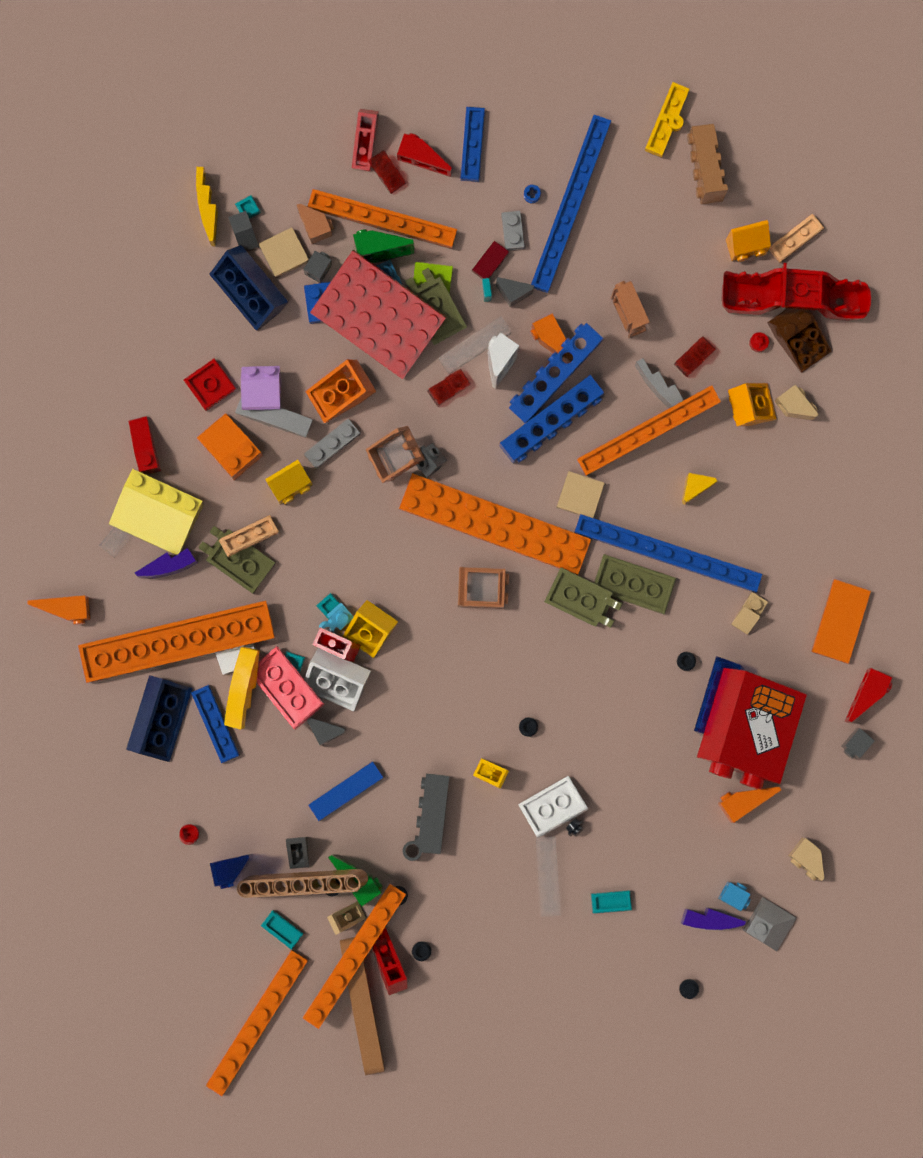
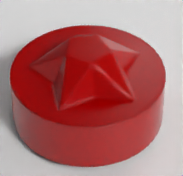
(759, 342)
(189, 834)

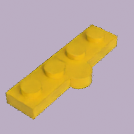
(667, 120)

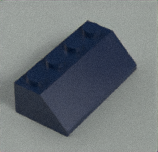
(248, 287)
(159, 718)

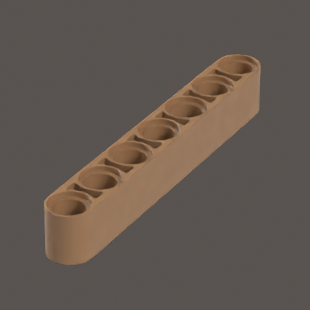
(309, 879)
(364, 1018)

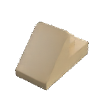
(749, 613)
(346, 917)

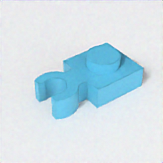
(338, 617)

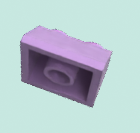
(260, 387)

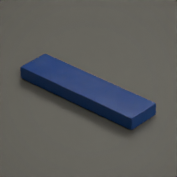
(472, 144)
(214, 724)
(345, 791)

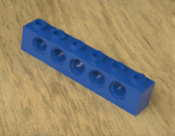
(592, 340)
(587, 387)

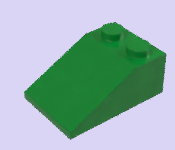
(381, 246)
(368, 891)

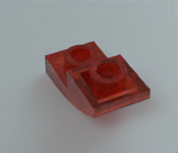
(387, 172)
(695, 356)
(449, 387)

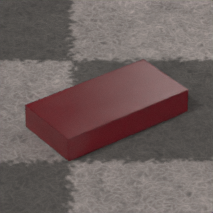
(490, 261)

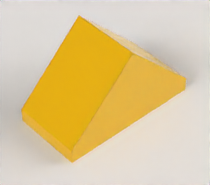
(695, 485)
(490, 773)

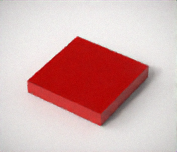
(210, 384)

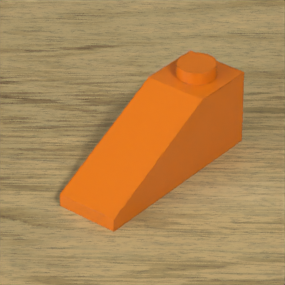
(550, 336)
(71, 608)
(742, 802)

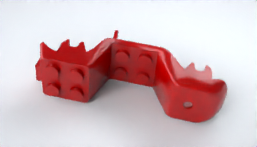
(795, 289)

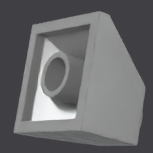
(769, 924)

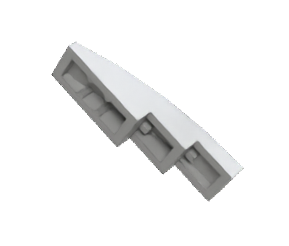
(668, 395)
(279, 418)

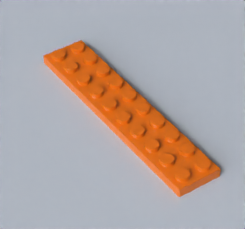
(494, 524)
(176, 641)

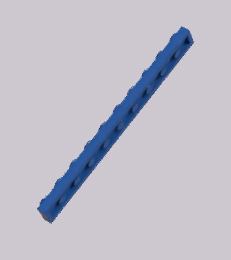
(570, 203)
(668, 553)

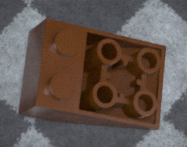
(800, 337)

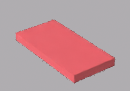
(287, 688)

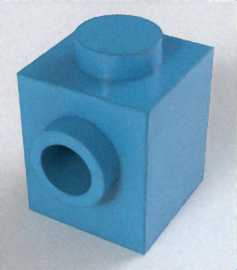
(735, 896)

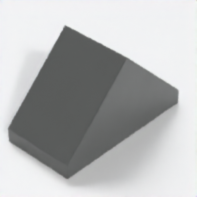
(243, 231)
(513, 290)
(323, 731)
(297, 852)

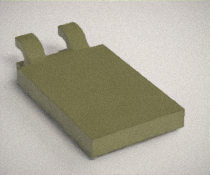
(436, 295)
(245, 567)
(581, 598)

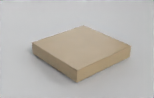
(283, 252)
(580, 494)

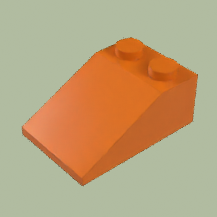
(340, 390)
(230, 446)

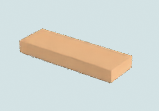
(796, 238)
(248, 536)

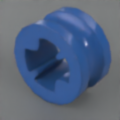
(528, 198)

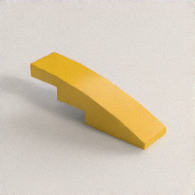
(208, 211)
(242, 683)

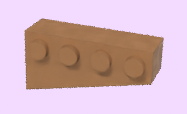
(707, 164)

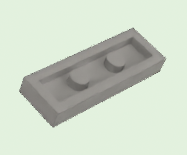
(332, 444)

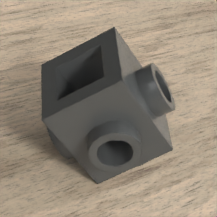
(433, 460)

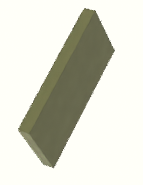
(635, 584)

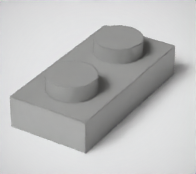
(512, 230)

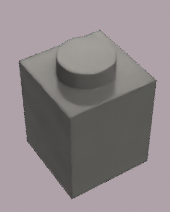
(318, 266)
(857, 744)

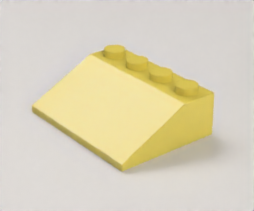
(156, 512)

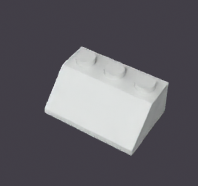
(501, 357)
(336, 679)

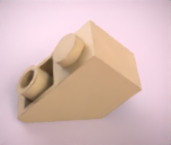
(795, 405)
(808, 857)

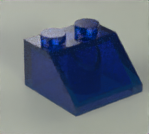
(229, 870)

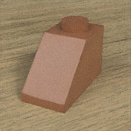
(315, 223)

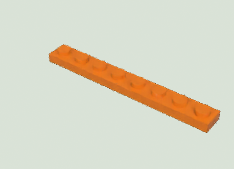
(382, 218)
(649, 430)
(354, 956)
(256, 1023)

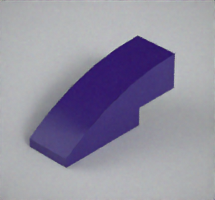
(166, 565)
(710, 920)

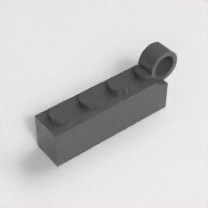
(432, 817)

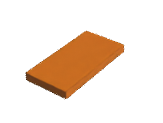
(840, 621)

